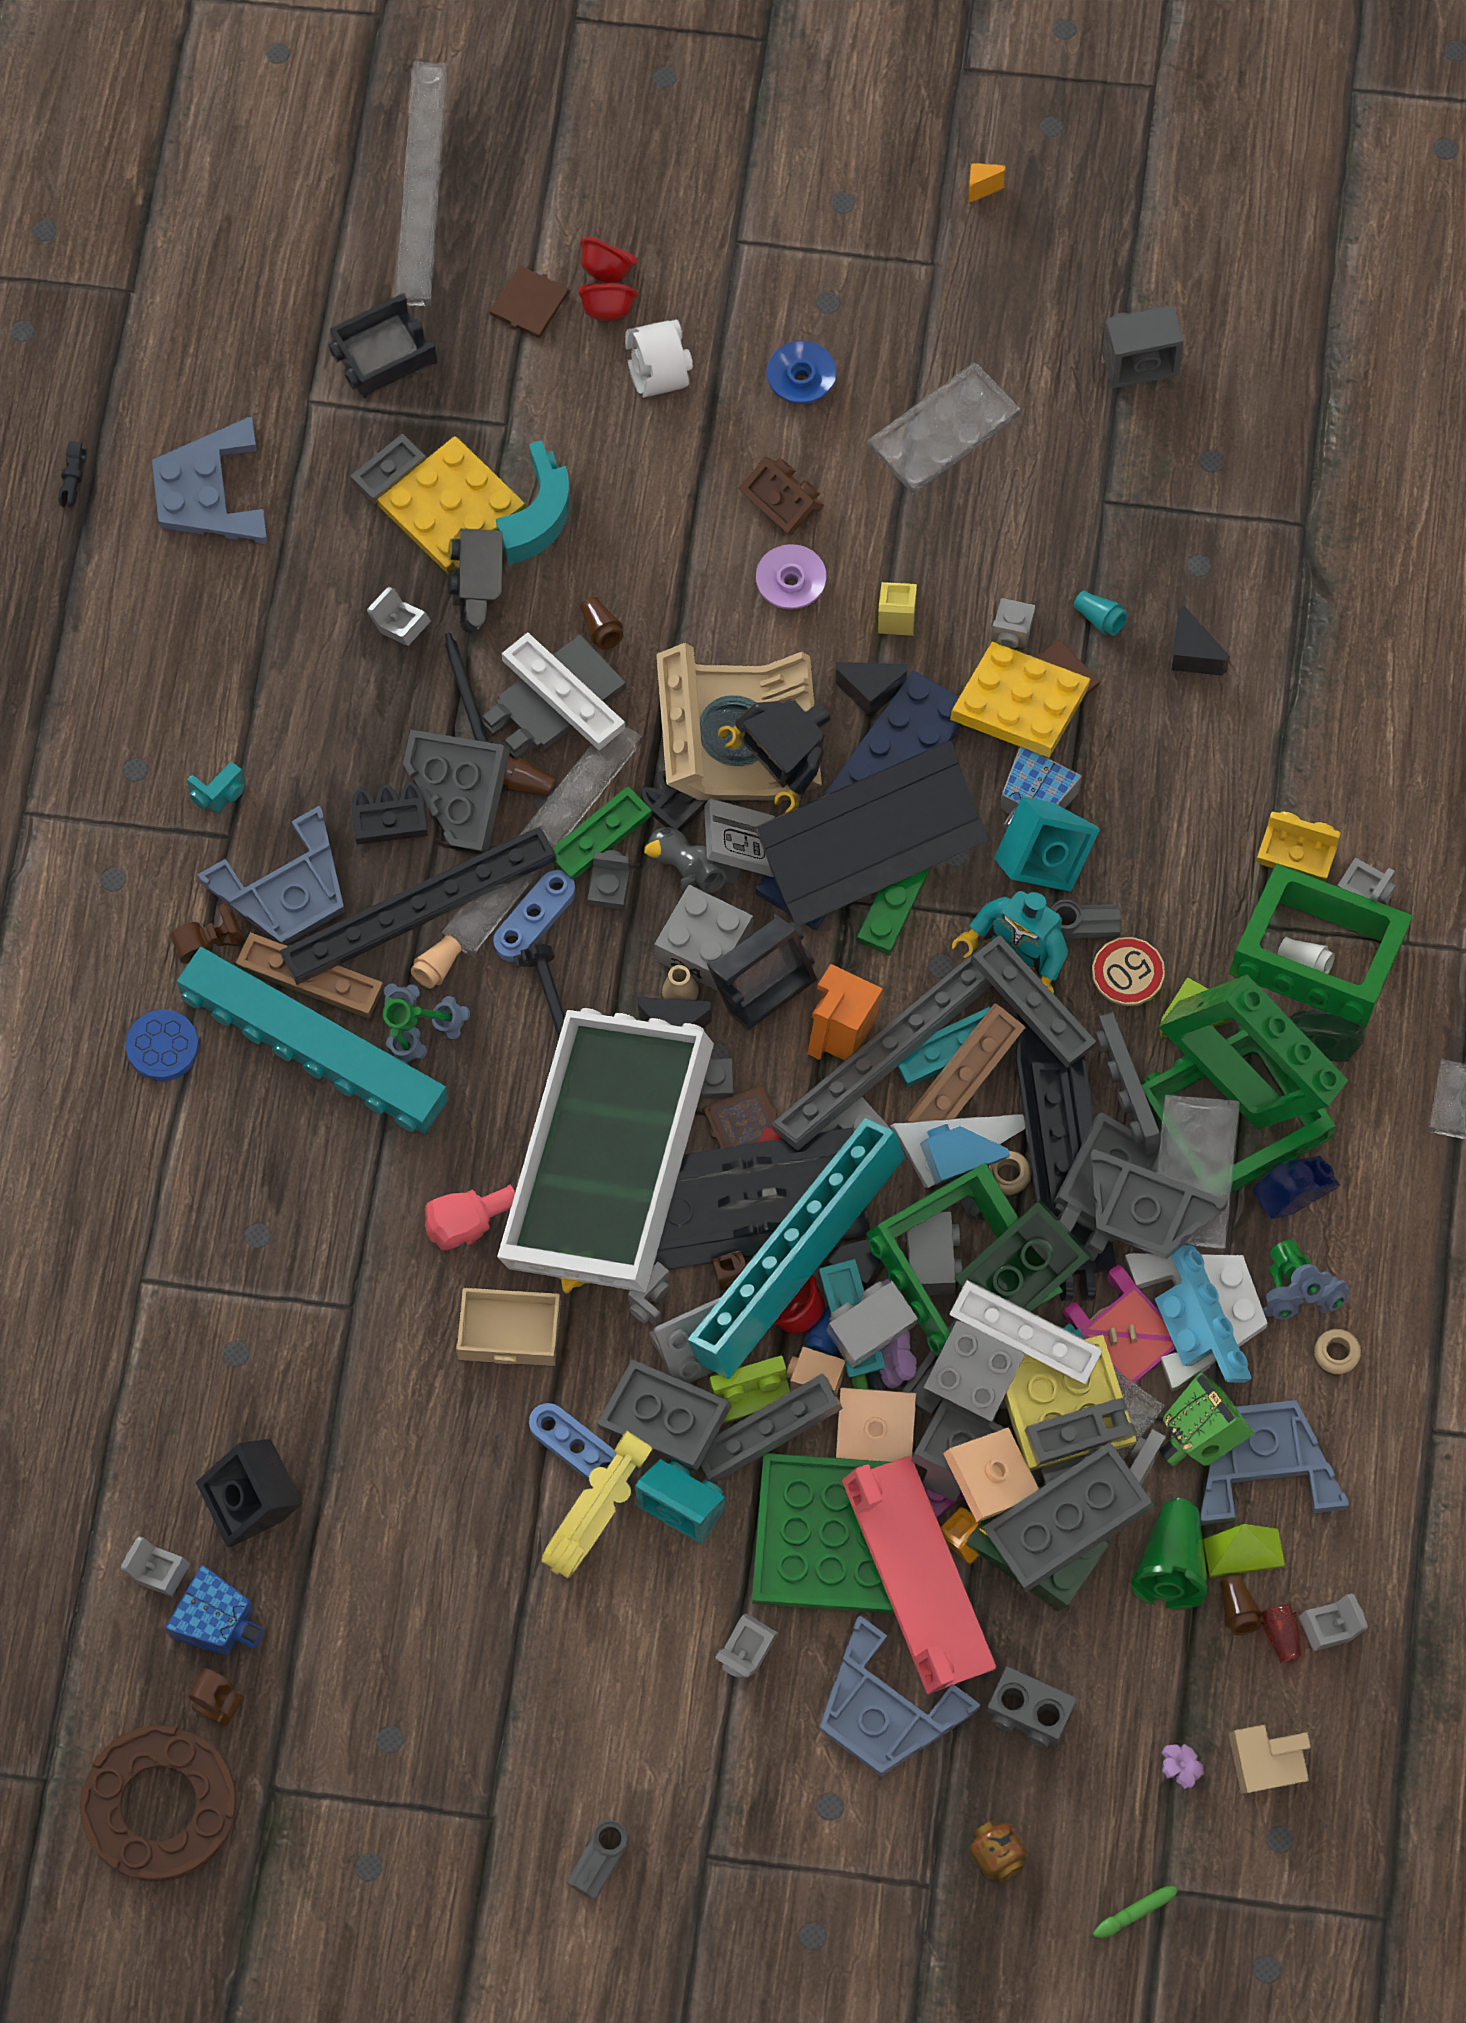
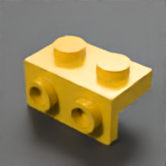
(1299, 845)

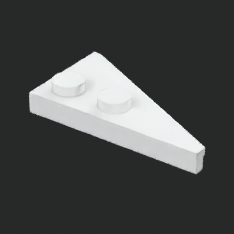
(912, 1134)

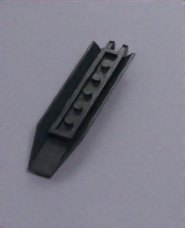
(1056, 1124)

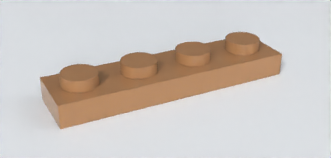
(335, 986)
(968, 1067)

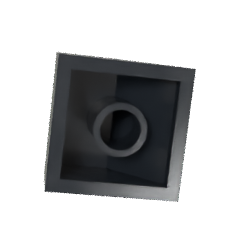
(248, 1491)

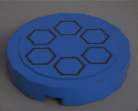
(162, 1045)

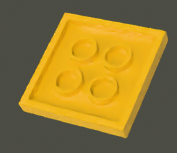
(448, 494)
(1020, 699)

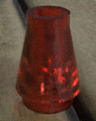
(1282, 1630)

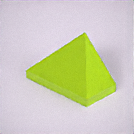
(1243, 1550)

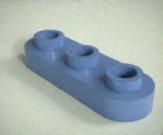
(531, 929)
(565, 1435)

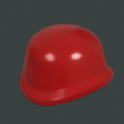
(605, 261)
(607, 300)
(803, 1310)

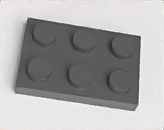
(665, 1414)

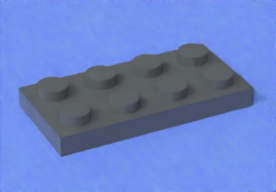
(1068, 1516)

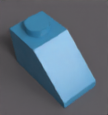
(958, 1152)

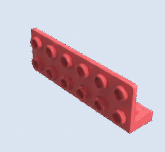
(918, 1574)

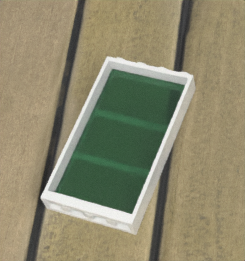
(606, 1149)

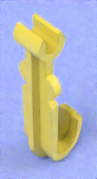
(594, 1507)

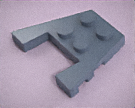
(193, 491)
(292, 897)
(1277, 1449)
(875, 1719)

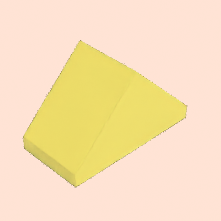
(897, 608)

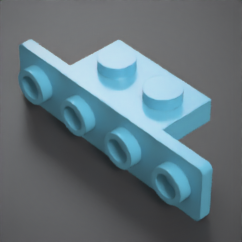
(1198, 1320)

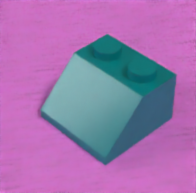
(1045, 844)
(680, 1500)

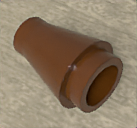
(602, 625)
(527, 778)
(1239, 1607)

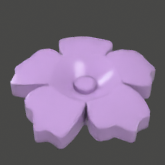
(1183, 1763)

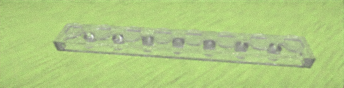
(421, 182)
(557, 819)

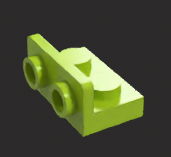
(752, 1387)

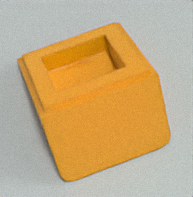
(985, 180)
(957, 1532)

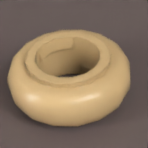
(1019, 1184)
(1337, 1366)

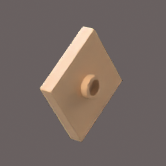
(875, 1424)
(991, 1473)

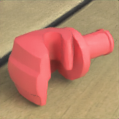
(464, 1216)

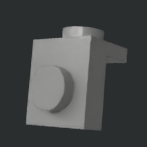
(396, 617)
(1368, 881)
(154, 1567)
(1333, 1623)
(746, 1647)

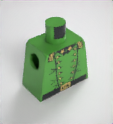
(1203, 1424)

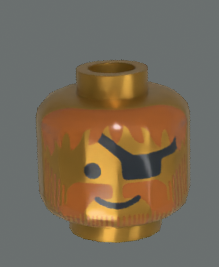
(998, 1851)

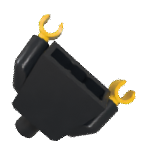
(783, 741)

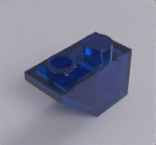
(1295, 1186)

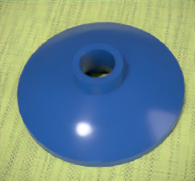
(801, 359)

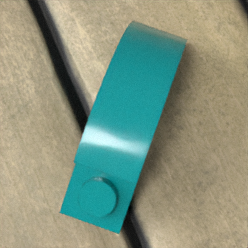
(542, 522)

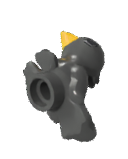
(672, 848)

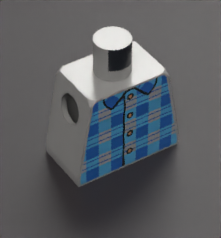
(1038, 779)

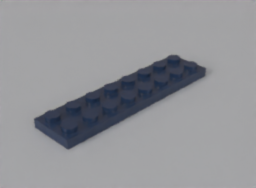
(908, 726)

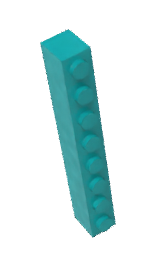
(312, 1041)
(796, 1248)

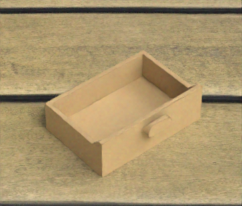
(508, 1327)

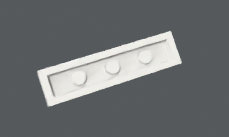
(563, 691)
(1026, 1331)

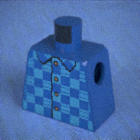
(214, 1616)

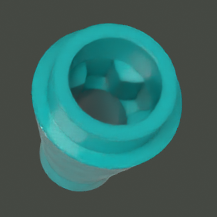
(1103, 613)

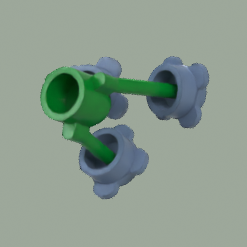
(402, 1016)
(1306, 1283)

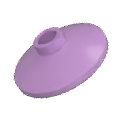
(788, 563)

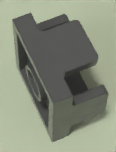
(949, 1428)

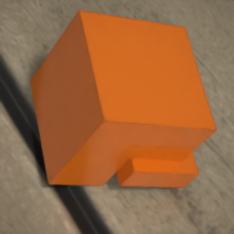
(843, 1014)

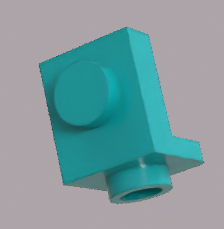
(224, 788)

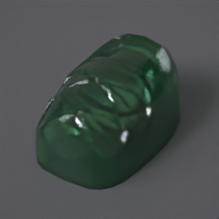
(1331, 1033)

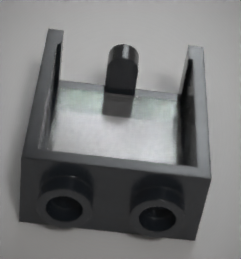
(381, 346)
(763, 972)

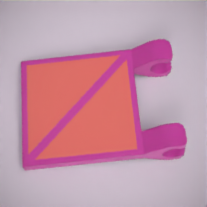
(1134, 1309)

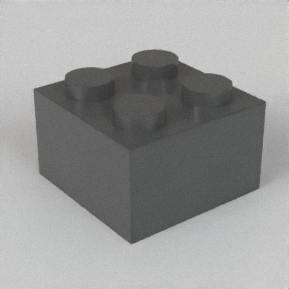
(1142, 346)

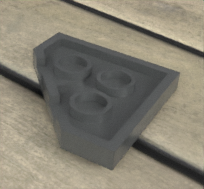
(459, 784)

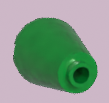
(1173, 1559)

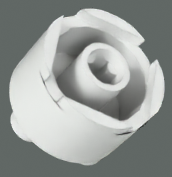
(658, 358)

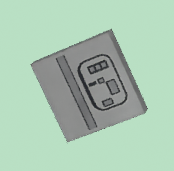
(734, 837)

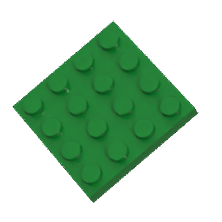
(811, 1539)

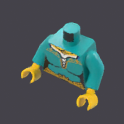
(1028, 929)

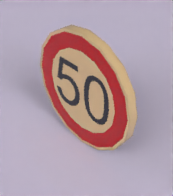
(1128, 971)

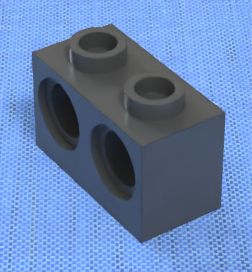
(1036, 1699)

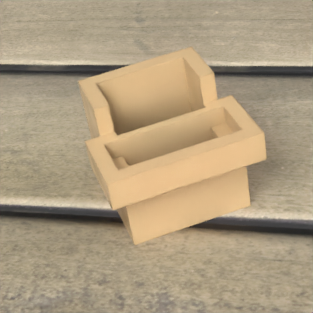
(1267, 1762)

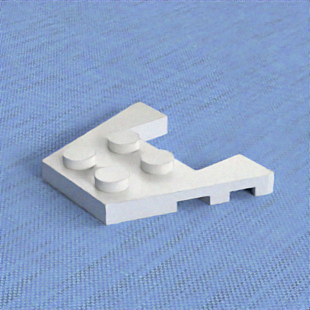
(1236, 1298)

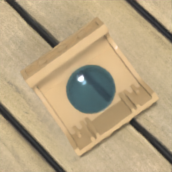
(707, 697)

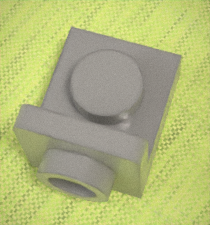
(1012, 623)
(656, 1290)

